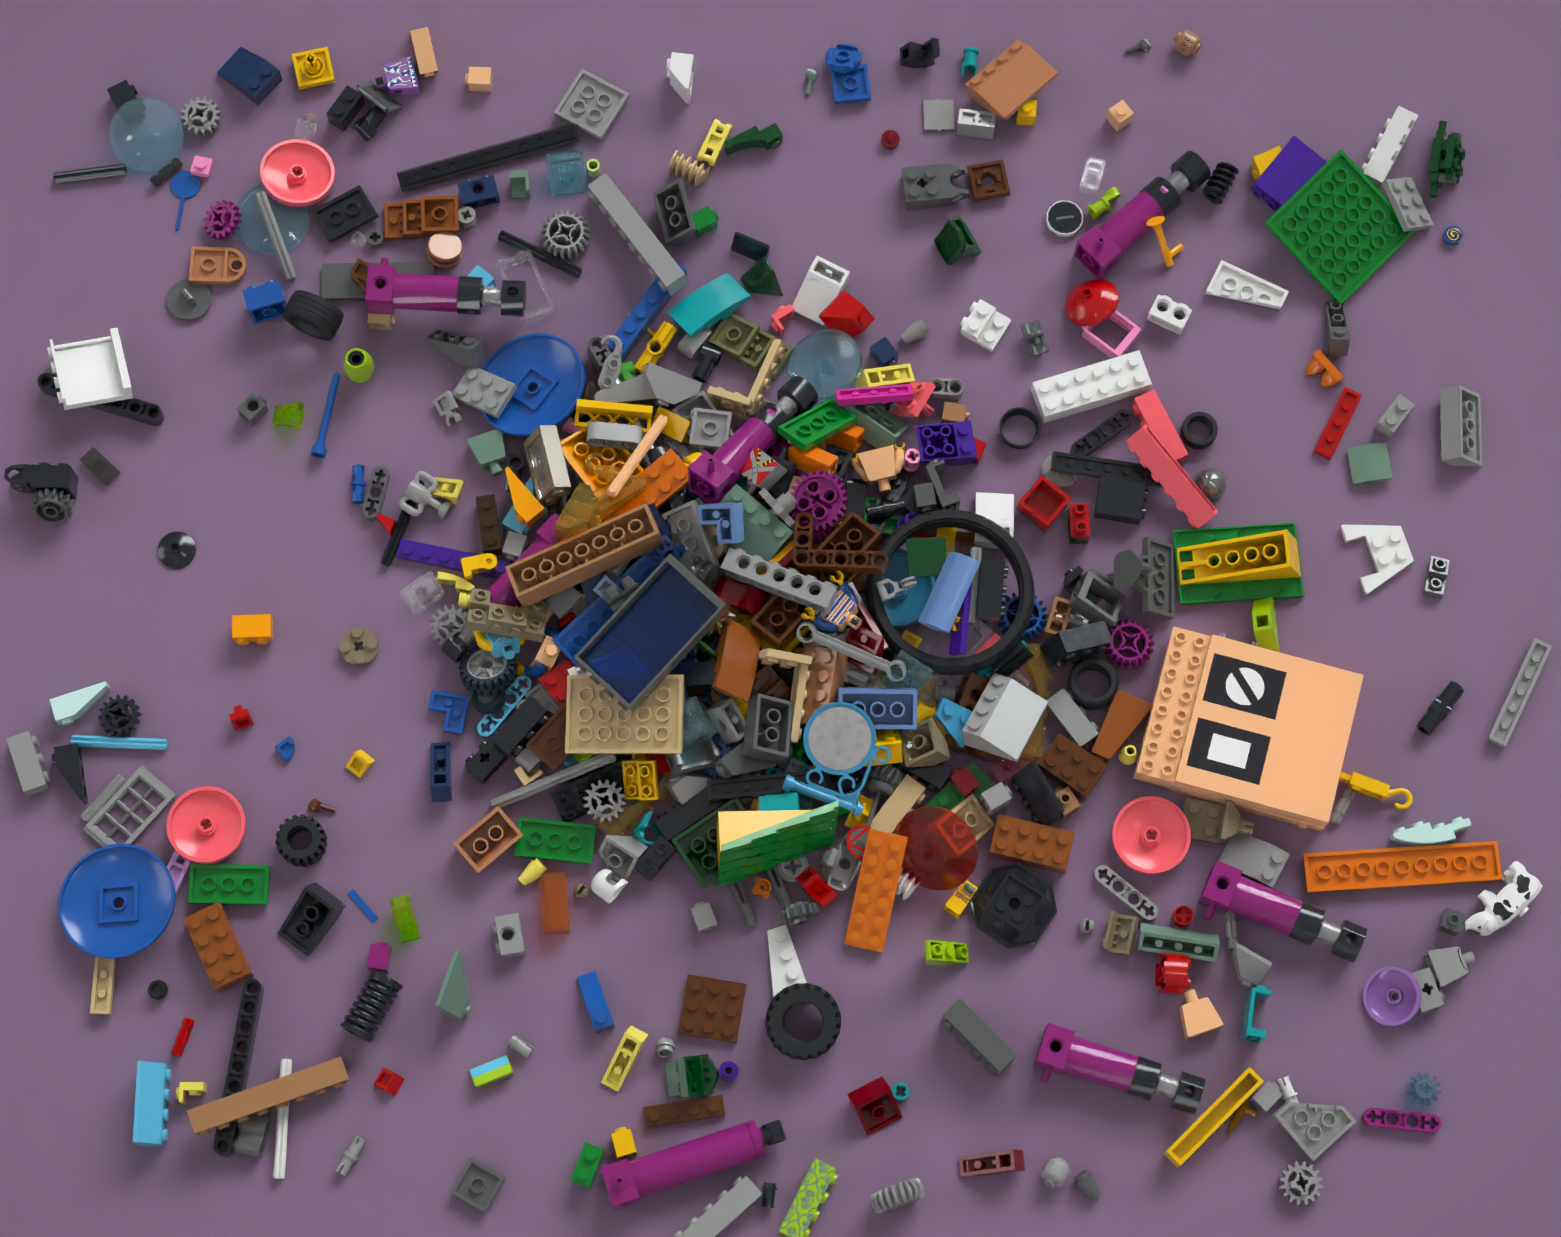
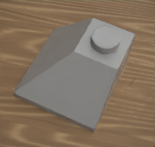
(1249, 966)

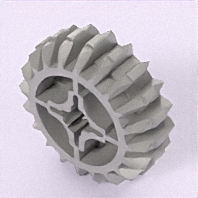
(577, 225)
(897, 1195)

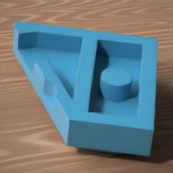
(953, 719)

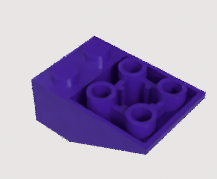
(947, 442)

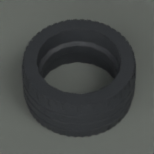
(313, 315)

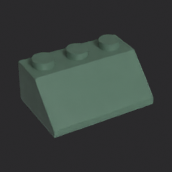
(880, 425)

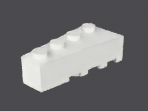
(1389, 145)

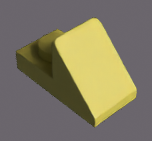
(448, 489)

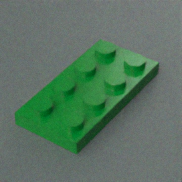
(817, 424)
(556, 840)
(229, 884)

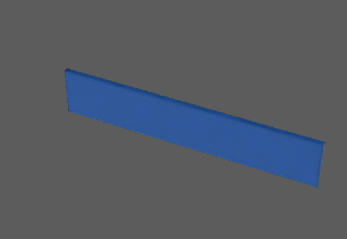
(362, 905)

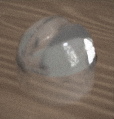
(358, 239)

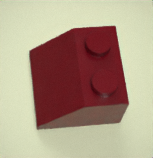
(875, 1105)

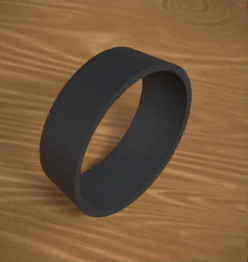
(1025, 412)

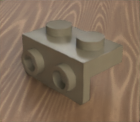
(1120, 933)

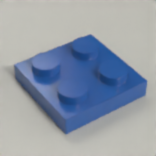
(851, 86)

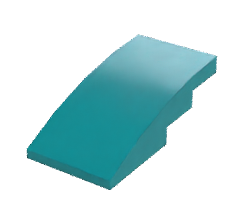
(709, 305)

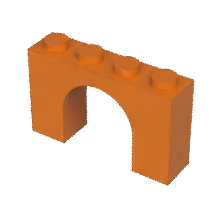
(818, 459)

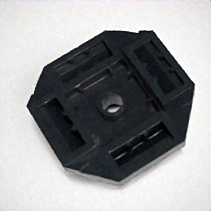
(1013, 926)

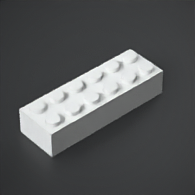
(1091, 386)

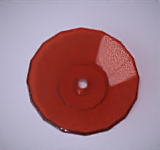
(949, 841)

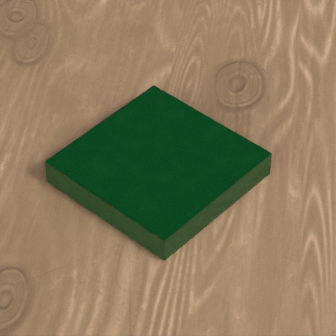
(925, 556)

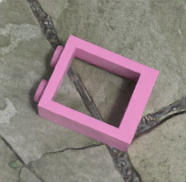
(1133, 330)

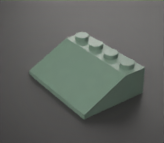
(762, 530)

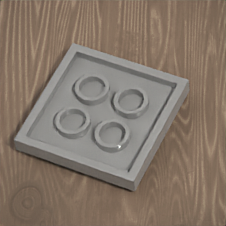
(591, 104)

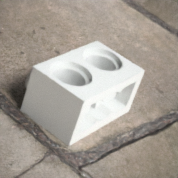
(1167, 318)

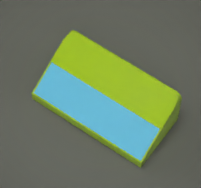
(491, 1071)

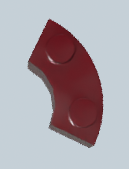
(745, 598)

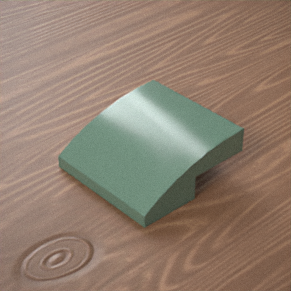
(1370, 463)

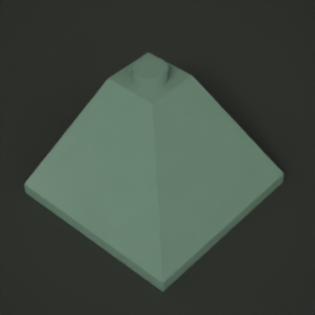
(454, 993)

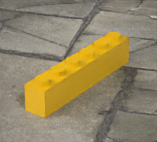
(1213, 1117)

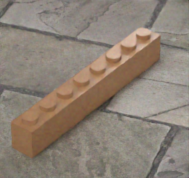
(267, 1095)

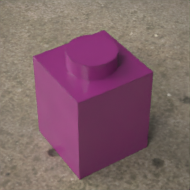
(379, 957)

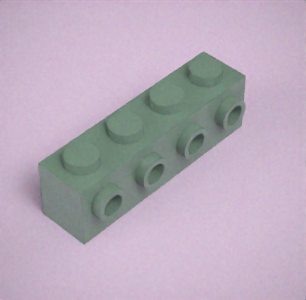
(1178, 941)

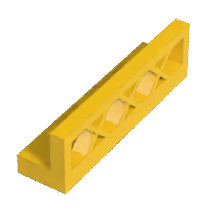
(611, 410)

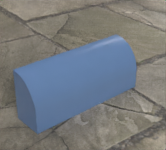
(949, 592)

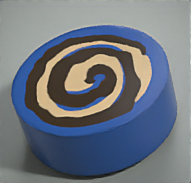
(1452, 235)

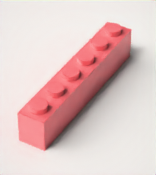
(1171, 476)

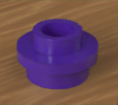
(733, 1075)

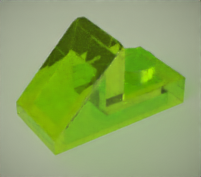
(289, 415)

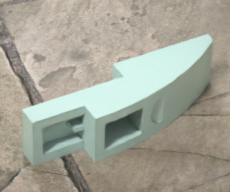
(1424, 835)

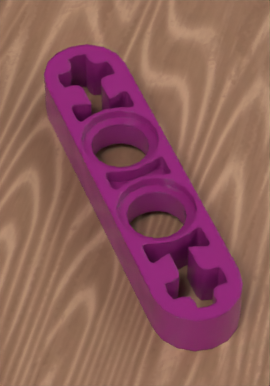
(1401, 1120)

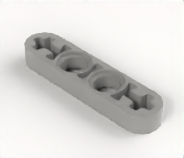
(1123, 895)

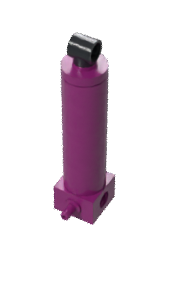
(688, 1161)

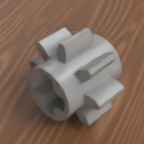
(1076, 621)

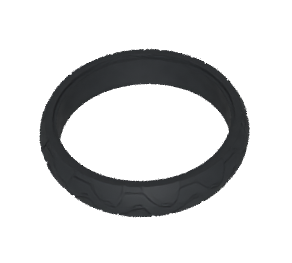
(1000, 538)

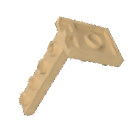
(742, 406)
(800, 677)

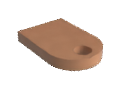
(215, 265)

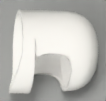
(606, 887)

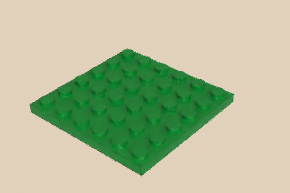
(1338, 227)

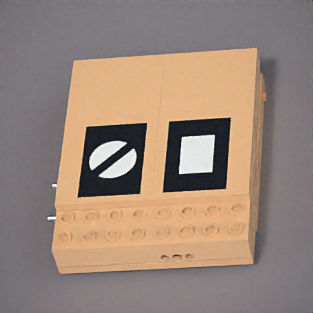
(1249, 728)

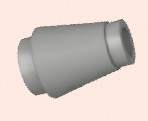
(914, 331)

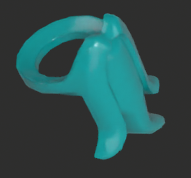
(637, 831)

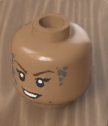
(1187, 43)

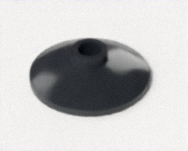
(180, 557)

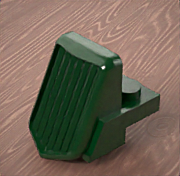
(956, 241)
(691, 1076)

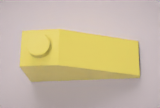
(885, 376)
(624, 1058)

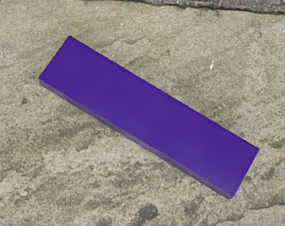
(958, 638)

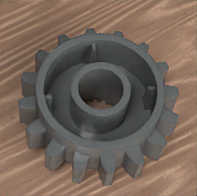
(52, 506)

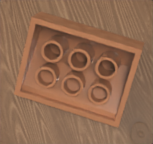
(1010, 80)

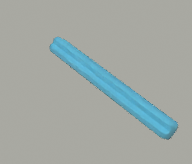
(120, 742)

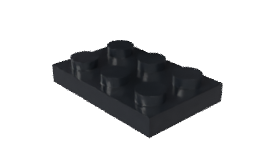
(344, 214)

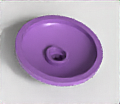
(1380, 992)

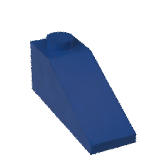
(595, 1002)

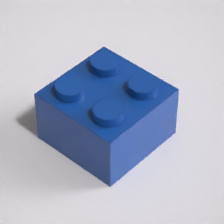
(265, 301)

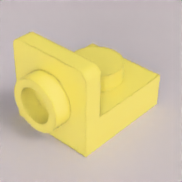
(193, 1088)

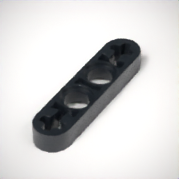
(1101, 434)

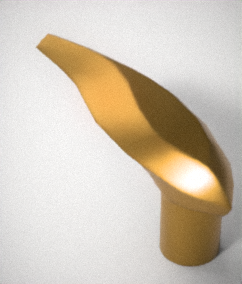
(1239, 1115)

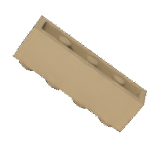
(899, 803)

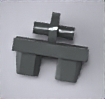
(1034, 338)

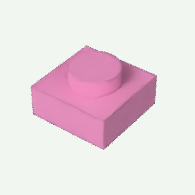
(201, 166)

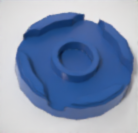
(843, 58)

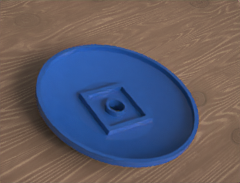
(541, 362)
(100, 880)

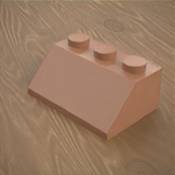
(487, 839)

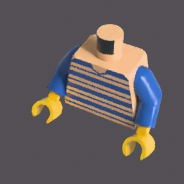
(843, 610)
(544, 656)

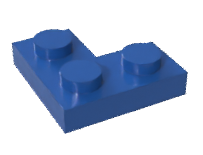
(454, 706)

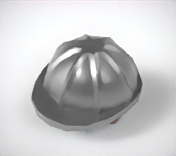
(1210, 483)

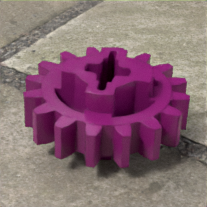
(222, 220)

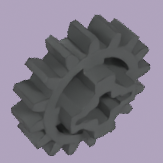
(798, 913)

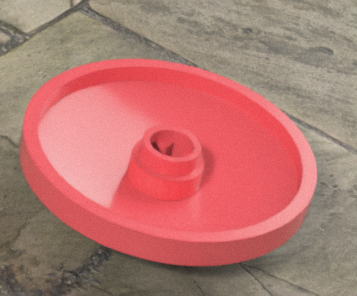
(297, 173)
(206, 825)
(1151, 835)

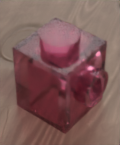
(1003, 770)

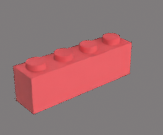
(1151, 412)

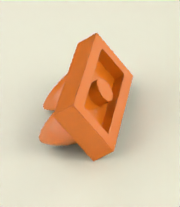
(1318, 364)

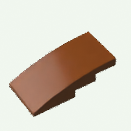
(421, 217)
(736, 661)

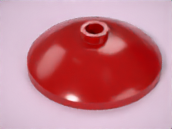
(1091, 302)

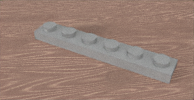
(1519, 692)

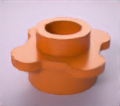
(757, 887)

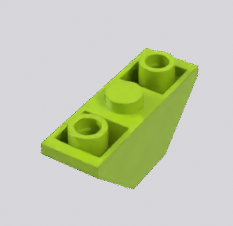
(1265, 624)
(945, 953)

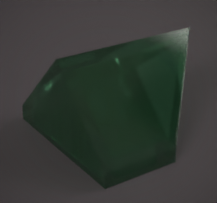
(761, 279)

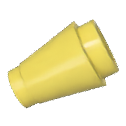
(1125, 758)
(532, 872)

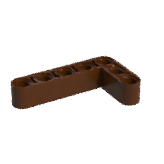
(832, 556)

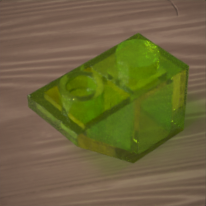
(405, 918)

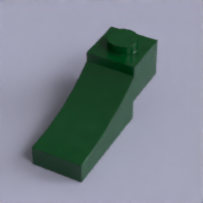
(769, 138)

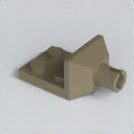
(1215, 822)

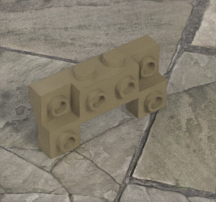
(506, 619)

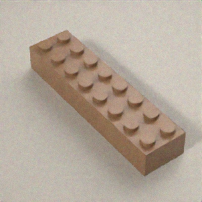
(584, 555)

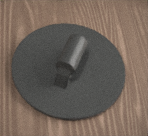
(188, 300)

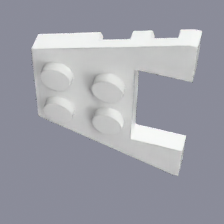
(1387, 549)

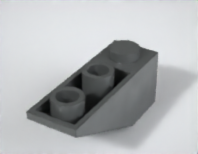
(1336, 329)
(461, 349)

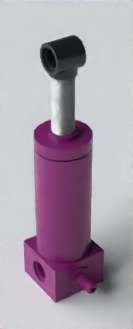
(502, 590)

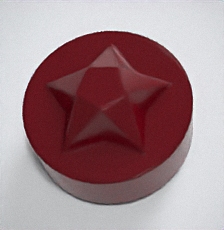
(890, 139)

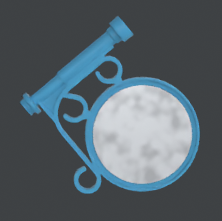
(839, 742)

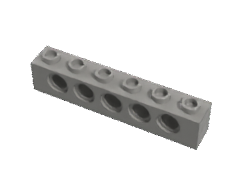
(822, 602)

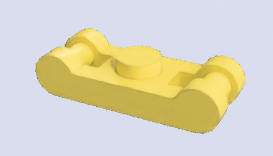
(714, 142)

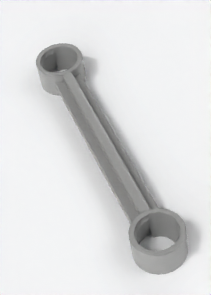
(851, 651)

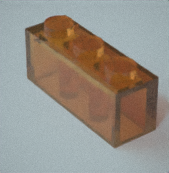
(555, 903)

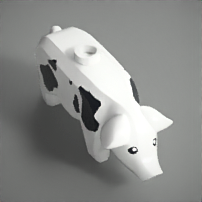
(1508, 904)

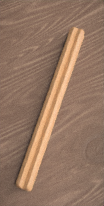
(637, 455)

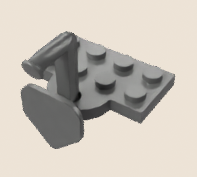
(1149, 574)

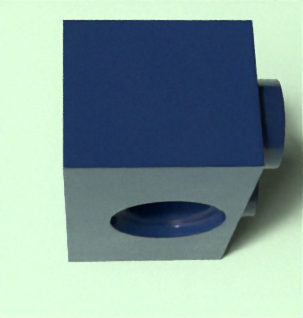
(486, 197)

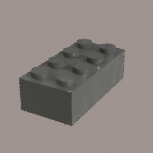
(978, 1038)

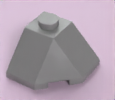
(621, 855)

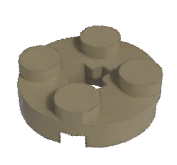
(359, 657)

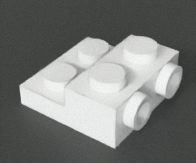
(984, 325)

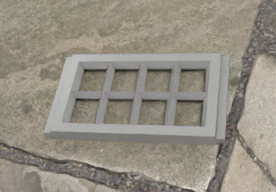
(154, 784)

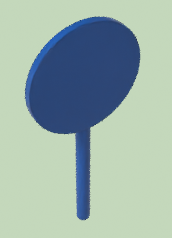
(184, 186)

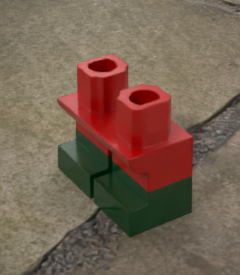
(1078, 523)

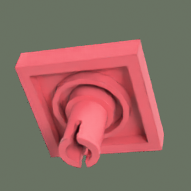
(921, 394)

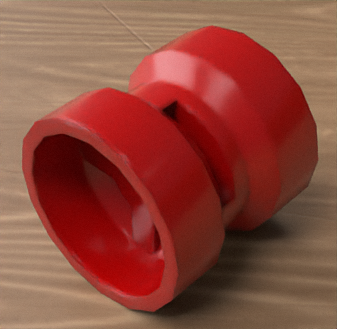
(1185, 914)

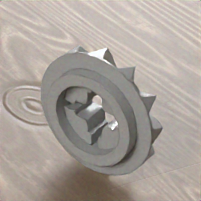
(787, 874)

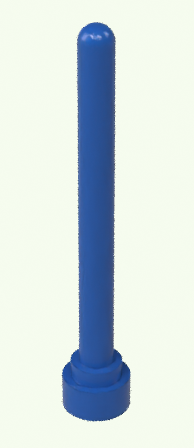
(319, 449)

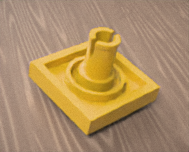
(313, 68)

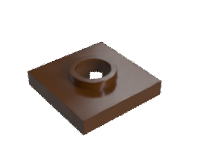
(994, 170)

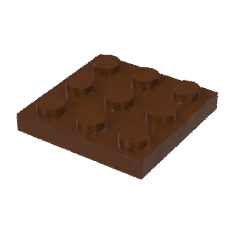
(712, 1008)

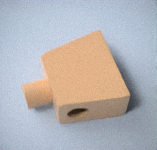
(1198, 1015)

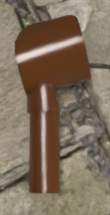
(314, 805)

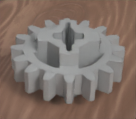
(201, 124)
(441, 624)
(616, 807)
(1302, 1191)

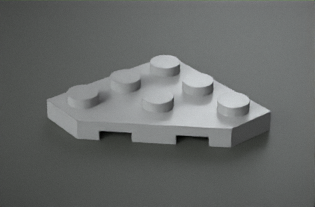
(1314, 1125)

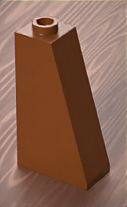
(1120, 722)

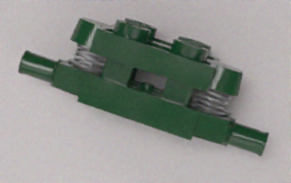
(1445, 159)

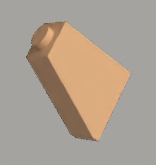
(424, 51)

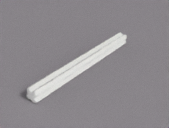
(282, 1128)

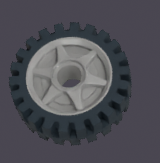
(485, 673)

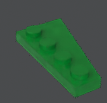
(949, 797)

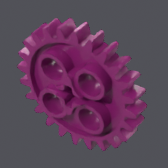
(827, 485)

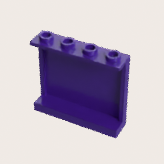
(1287, 173)

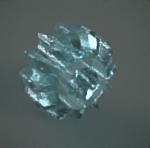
(1428, 1084)

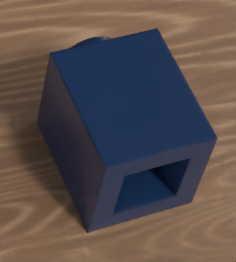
(884, 353)

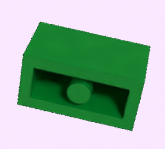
(587, 1165)

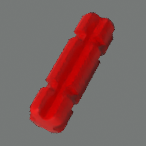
(182, 1037)

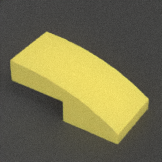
(459, 583)

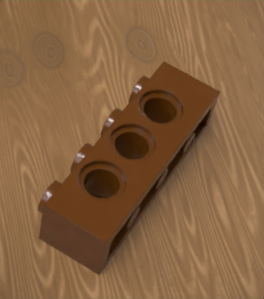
(969, 683)

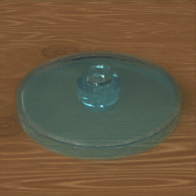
(146, 134)
(291, 220)
(827, 361)

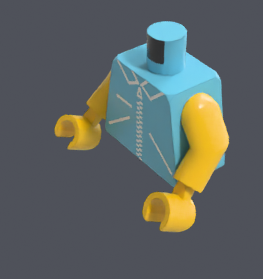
(498, 644)

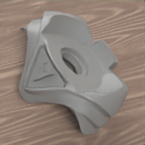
(832, 872)

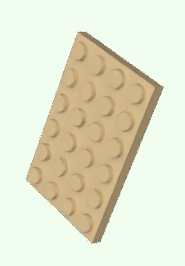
(602, 727)

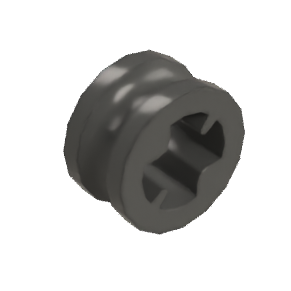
(375, 233)

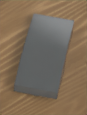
(1436, 577)

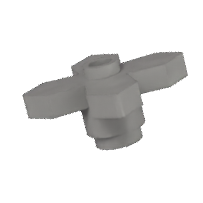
(781, 506)

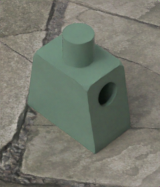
(489, 451)

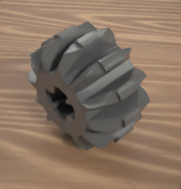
(887, 774)

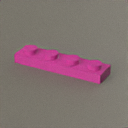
(875, 394)

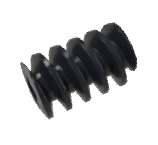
(1220, 182)

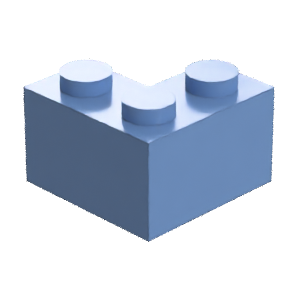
(727, 518)

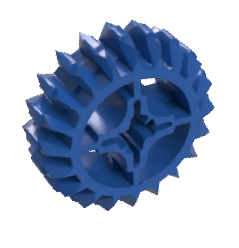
(1039, 621)

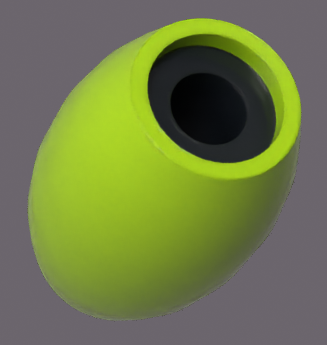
(358, 365)

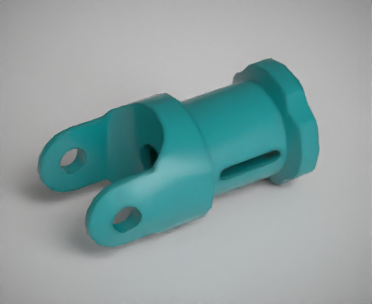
(970, 61)

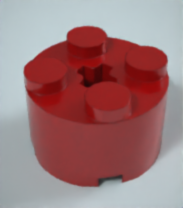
(1172, 973)

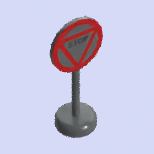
(857, 836)

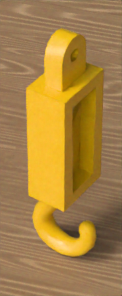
(1375, 788)

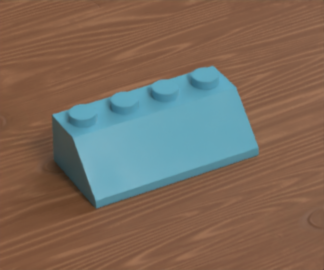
(151, 1103)

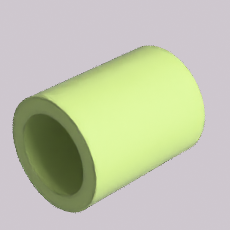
(593, 172)

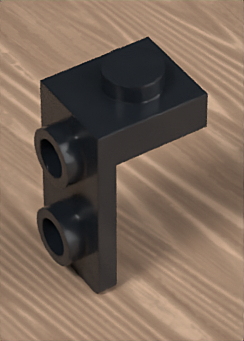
(1071, 579)

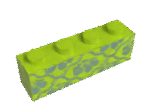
(808, 1200)

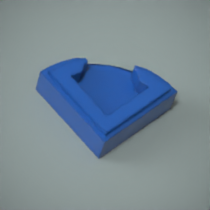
(286, 749)

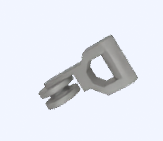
(908, 584)

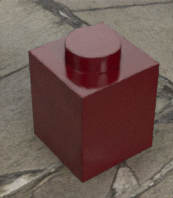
(964, 782)

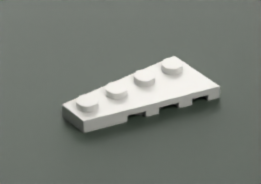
(1243, 286)
(783, 960)

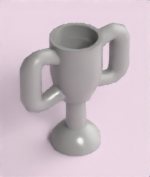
(422, 496)

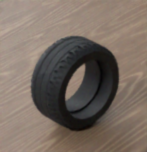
(1102, 666)

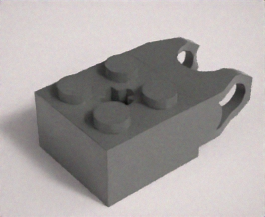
(936, 183)

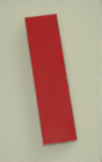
(1337, 423)

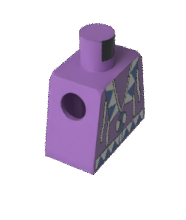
(400, 78)

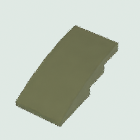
(747, 343)

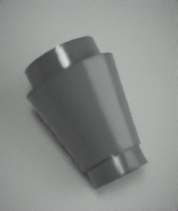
(1087, 1184)

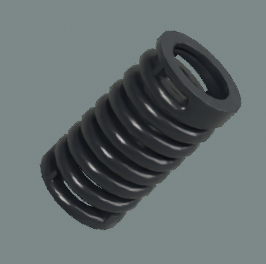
(364, 1007)

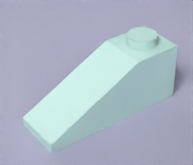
(75, 704)

